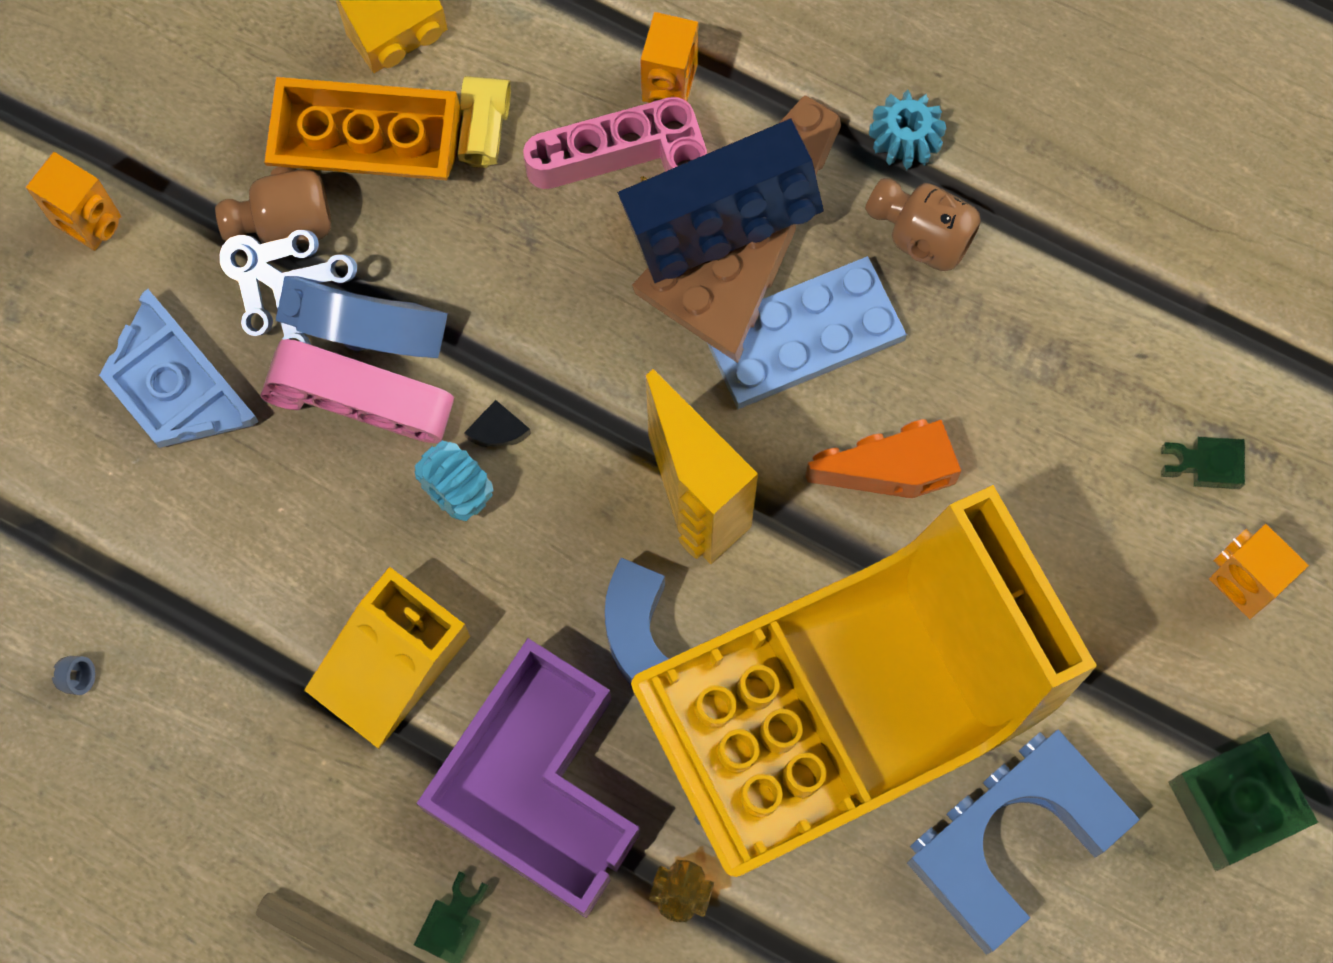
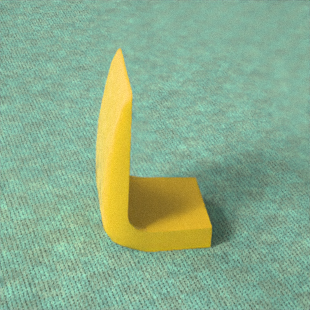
(865, 686)

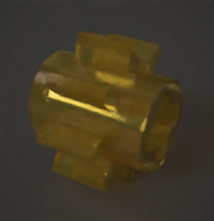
(681, 891)

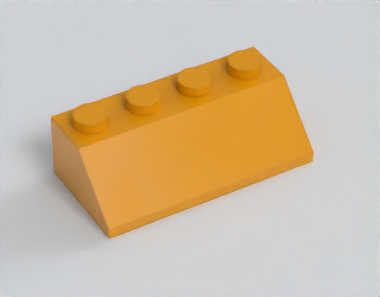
(363, 128)

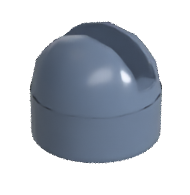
(84, 678)

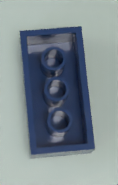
(722, 201)

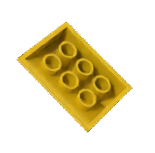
(702, 474)

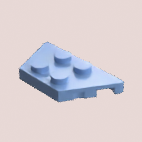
(170, 381)

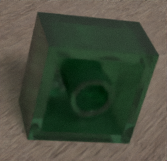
(1242, 801)

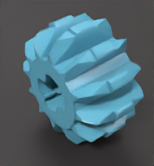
(910, 116)
(453, 480)

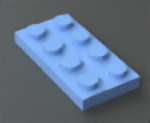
(812, 332)

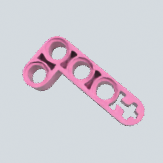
(612, 150)
(355, 390)

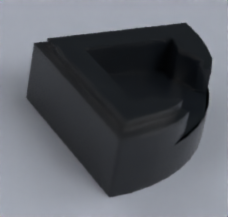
(497, 428)

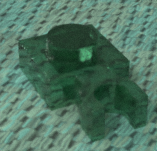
(1212, 461)
(450, 928)

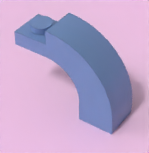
(361, 319)
(628, 615)

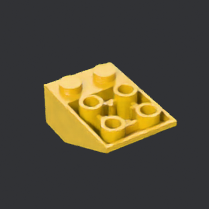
(386, 657)

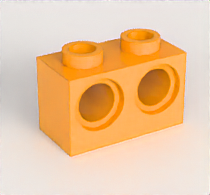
(669, 58)
(74, 201)
(1256, 569)

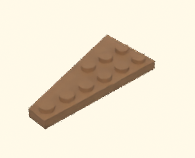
(724, 295)

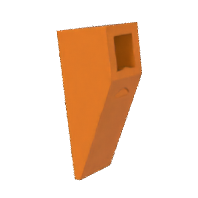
(898, 465)

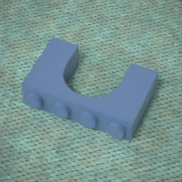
(1049, 777)

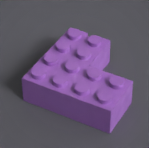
(508, 787)

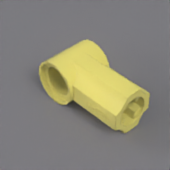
(483, 108)

